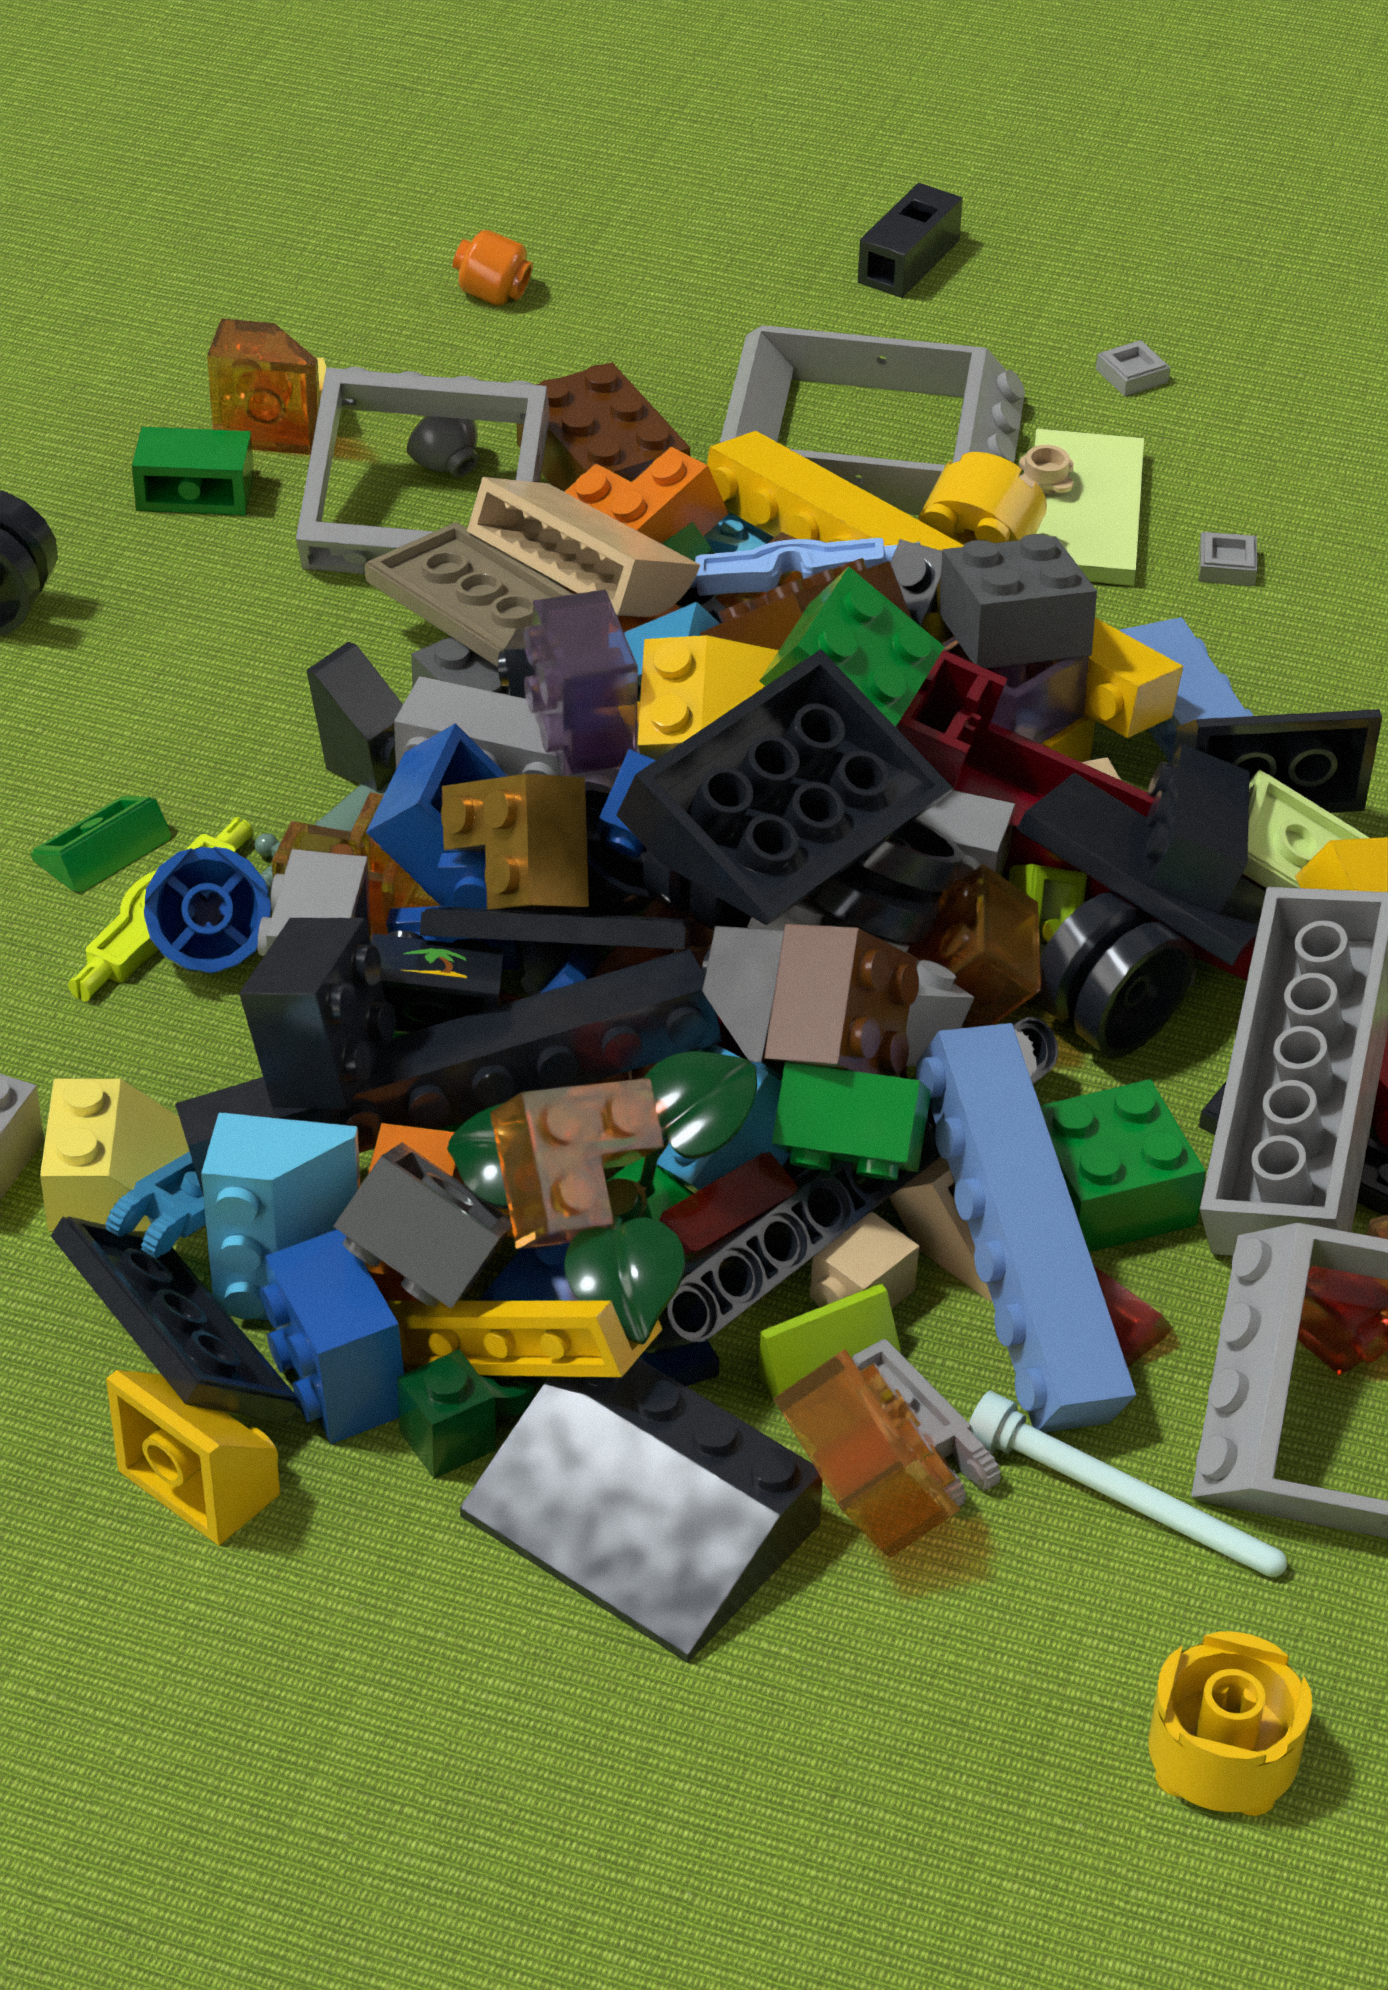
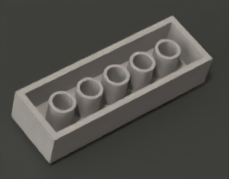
(1302, 1067)

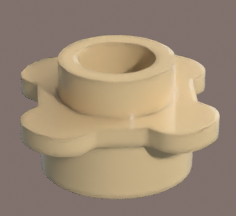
(1048, 467)

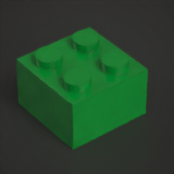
(866, 639)
(1125, 1164)

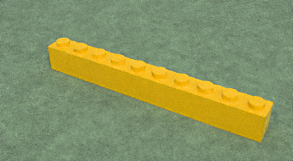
(787, 493)

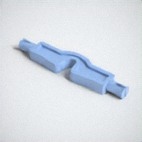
(762, 567)

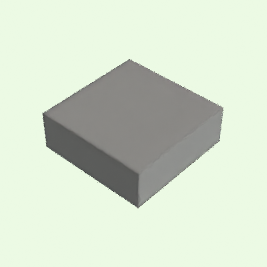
(1132, 368)
(1228, 558)

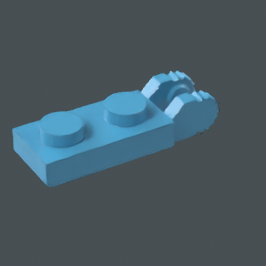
(171, 1202)

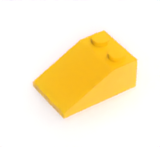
(692, 684)

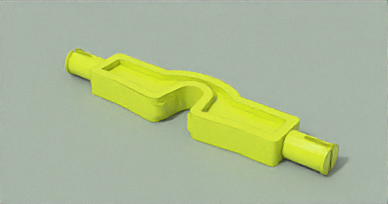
(126, 939)

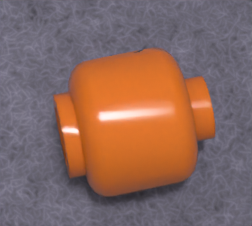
(492, 267)

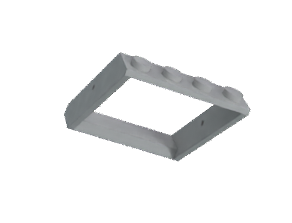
(779, 354)
(1255, 1372)

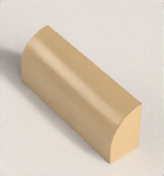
(580, 546)

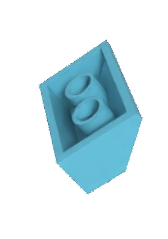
(268, 1190)

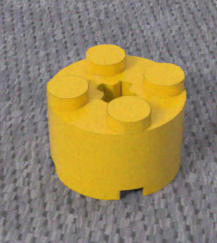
(984, 501)
(1229, 1723)

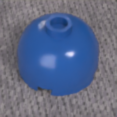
(206, 909)

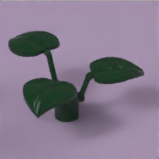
(637, 1259)

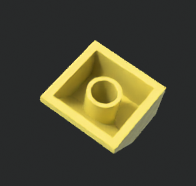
(101, 1144)

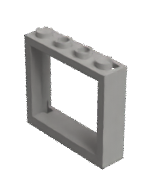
(350, 546)

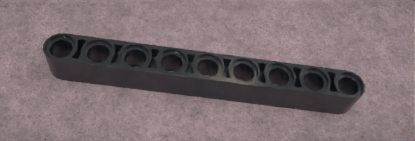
(793, 1231)

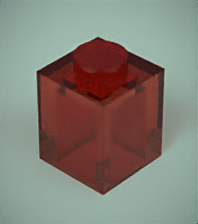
(1344, 1318)

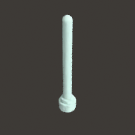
(1003, 1428)

